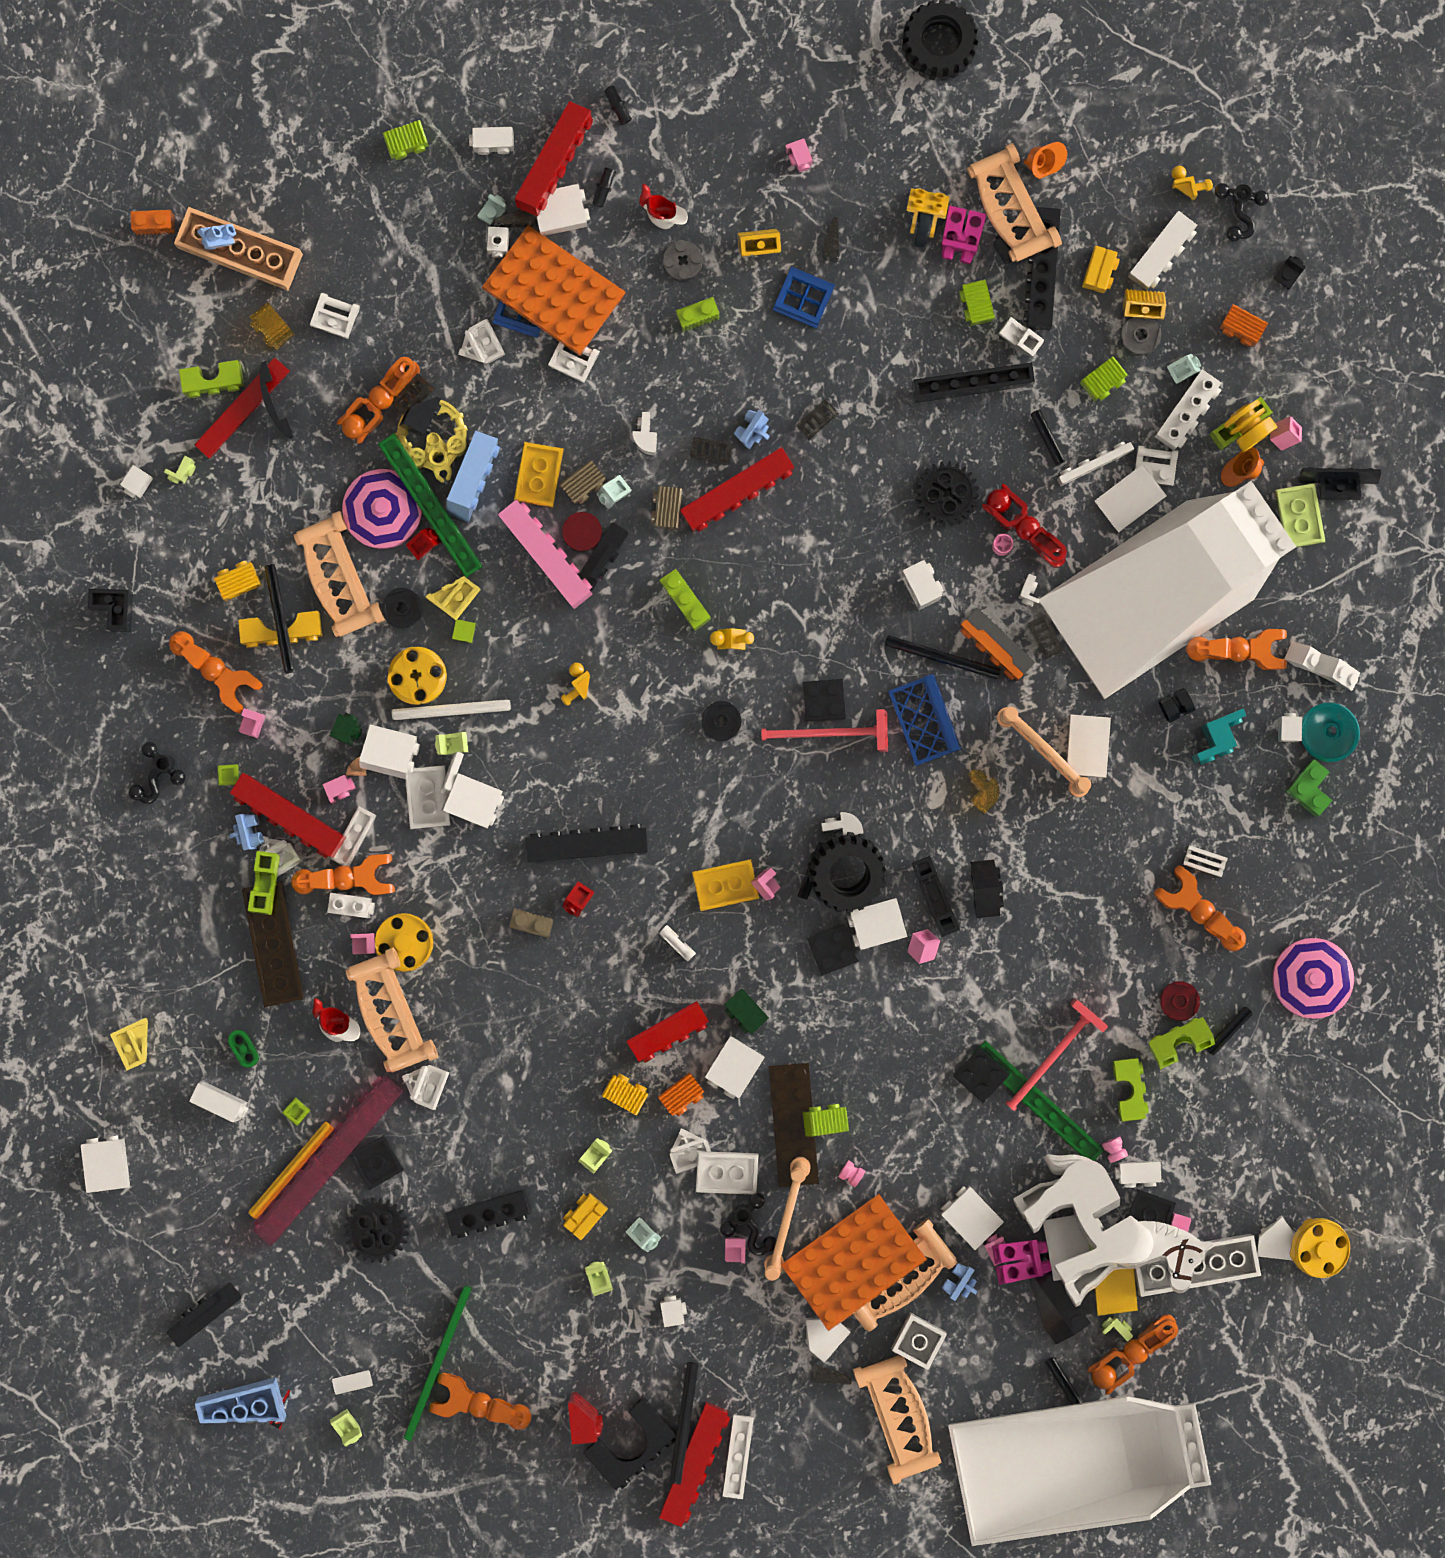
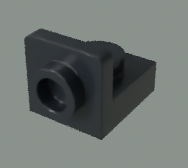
(1290, 271)

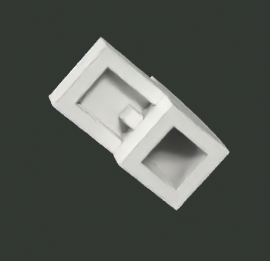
(1021, 338)
(645, 440)
(847, 823)

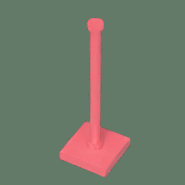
(879, 731)
(1085, 1018)

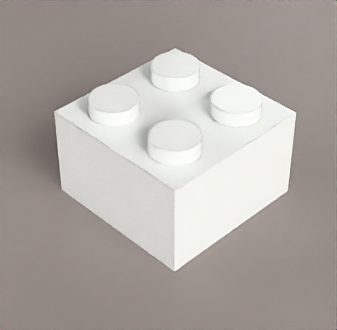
(921, 584)
(918, 1341)

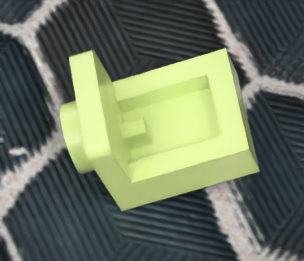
(185, 469)
(451, 743)
(595, 1155)
(598, 1278)
(1123, 1328)
(346, 1427)

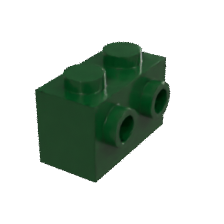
(346, 729)
(746, 1011)

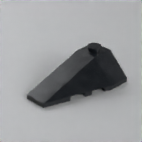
(1056, 1308)

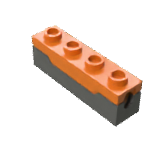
(996, 644)

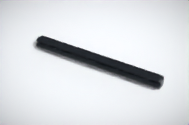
(279, 618)
(942, 657)
(684, 1423)

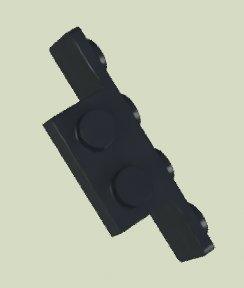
(1340, 483)
(603, 554)
(204, 1314)

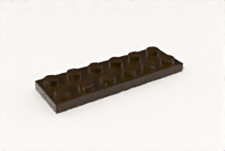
(274, 951)
(790, 1098)

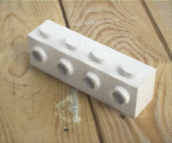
(1188, 409)

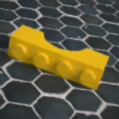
(305, 626)

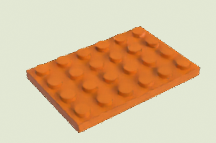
(553, 290)
(853, 1262)

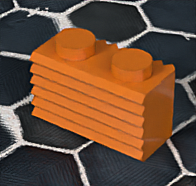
(152, 222)
(1243, 326)
(681, 1094)

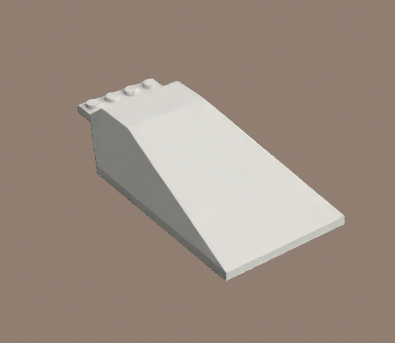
(1167, 585)
(1076, 1466)

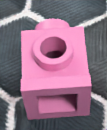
(799, 155)
(339, 788)

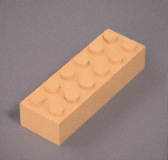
(250, 254)

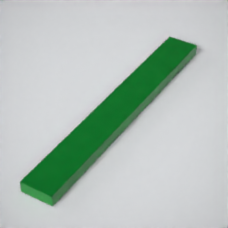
(430, 505)
(1047, 1110)
(437, 1362)

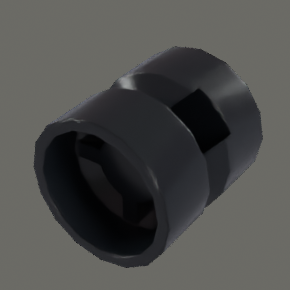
(1177, 704)

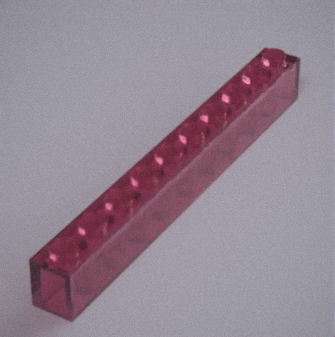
(328, 1160)

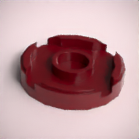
(582, 531)
(1179, 1001)

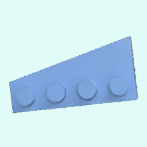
(472, 475)
(250, 1402)

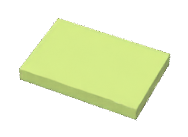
(1300, 514)

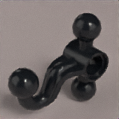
(1260, 198)
(177, 777)
(728, 1228)

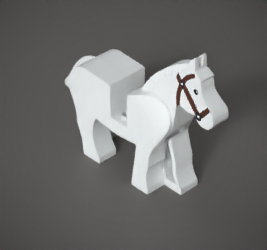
(1123, 1246)

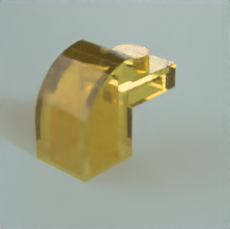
(989, 791)

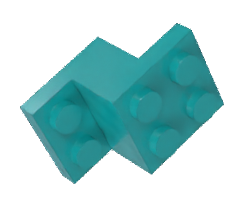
(1219, 737)

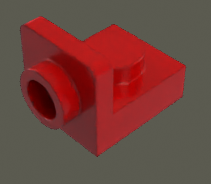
(423, 542)
(577, 899)

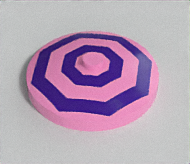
(380, 510)
(1313, 978)

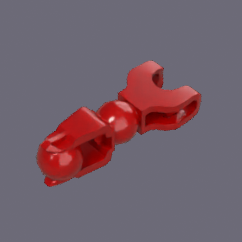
(1026, 526)

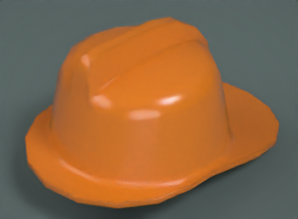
(1046, 159)
(1242, 467)

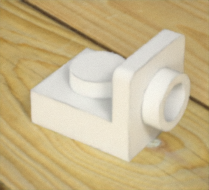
(1029, 587)

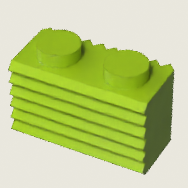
(405, 140)
(977, 303)
(697, 314)
(1104, 379)
(825, 1121)

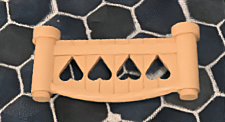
(1002, 165)
(361, 612)
(1078, 785)
(381, 970)
(799, 1170)
(932, 1247)
(876, 1379)

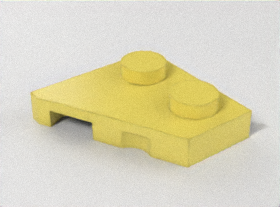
(454, 597)
(132, 1043)

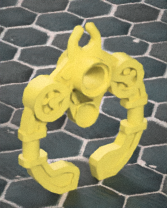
(436, 447)

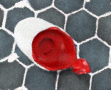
(661, 210)
(335, 1023)

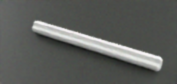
(451, 709)

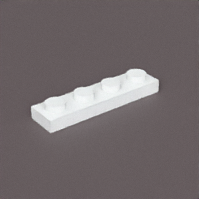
(1088, 466)
(738, 1456)

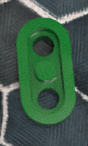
(243, 1049)

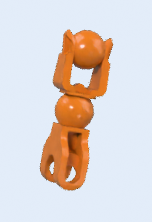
(379, 399)
(1240, 649)
(213, 669)
(344, 877)
(1201, 910)
(1134, 1352)
(479, 1404)

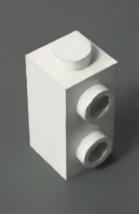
(492, 140)
(350, 905)
(1138, 1172)

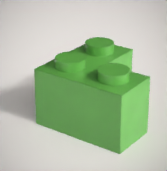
(1305, 788)

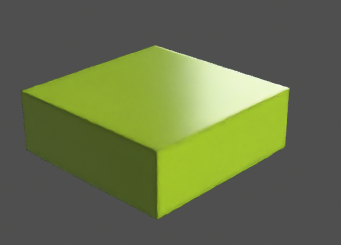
(464, 631)
(228, 774)
(296, 1111)

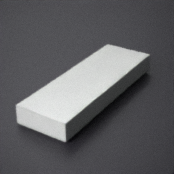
(355, 833)

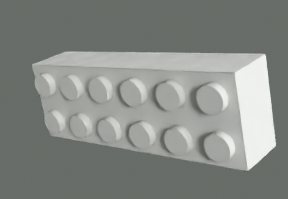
(1227, 1261)

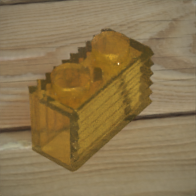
(272, 326)

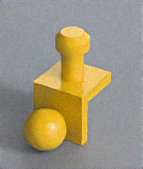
(1187, 185)
(731, 638)
(580, 684)

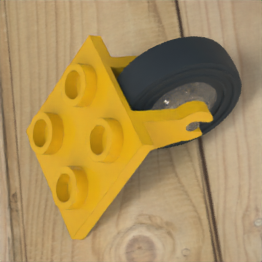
(927, 204)

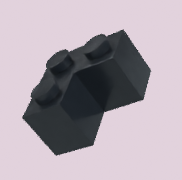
(116, 603)
(986, 888)

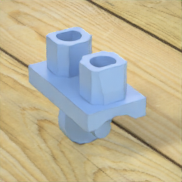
(217, 236)
(755, 430)
(244, 833)
(955, 1289)

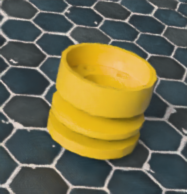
(1250, 425)

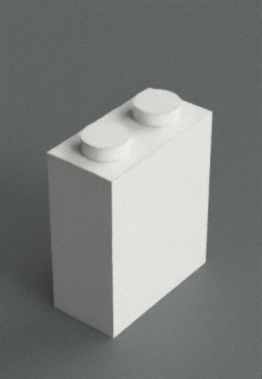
(564, 211)
(389, 752)
(473, 801)
(877, 924)
(734, 1068)
(219, 1102)
(105, 1164)
(971, 1217)

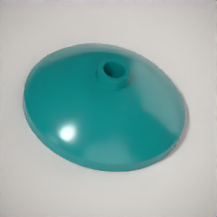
(1319, 738)

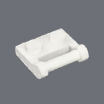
(331, 321)
(573, 365)
(1162, 473)
(672, 938)

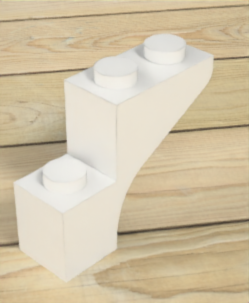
(1322, 665)

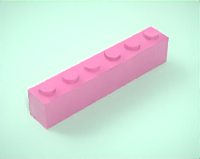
(545, 554)

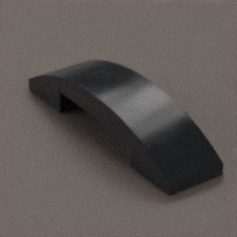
(265, 377)
(935, 896)

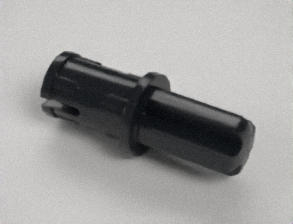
(617, 105)
(604, 187)

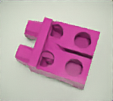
(961, 240)
(1027, 1257)

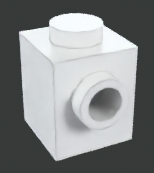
(498, 241)
(136, 482)
(1290, 728)
(673, 1311)

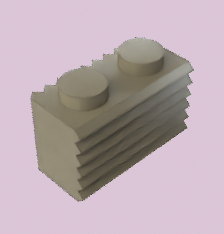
(583, 483)
(667, 508)
(531, 923)

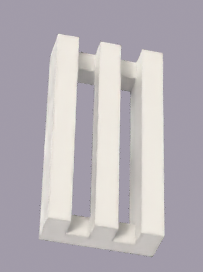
(451, 773)
(1221, 866)

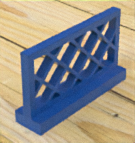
(941, 714)

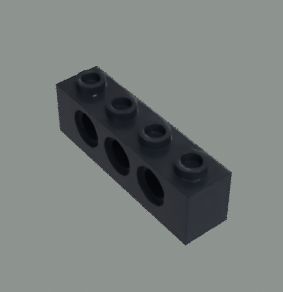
(461, 1229)

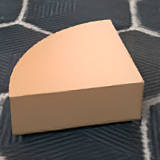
(355, 770)

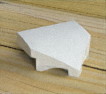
(481, 343)
(288, 855)
(426, 1085)
(685, 1151)
(1275, 1240)
(821, 1341)

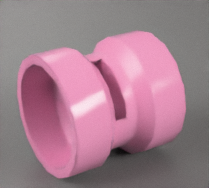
(1002, 541)
(1114, 1148)
(852, 1174)

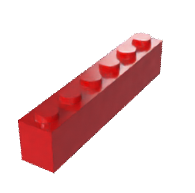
(553, 159)
(737, 489)
(288, 815)
(697, 1457)

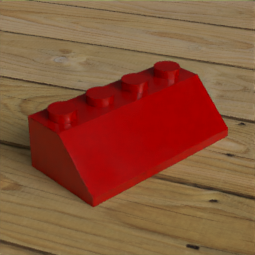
(668, 1031)
(584, 1420)

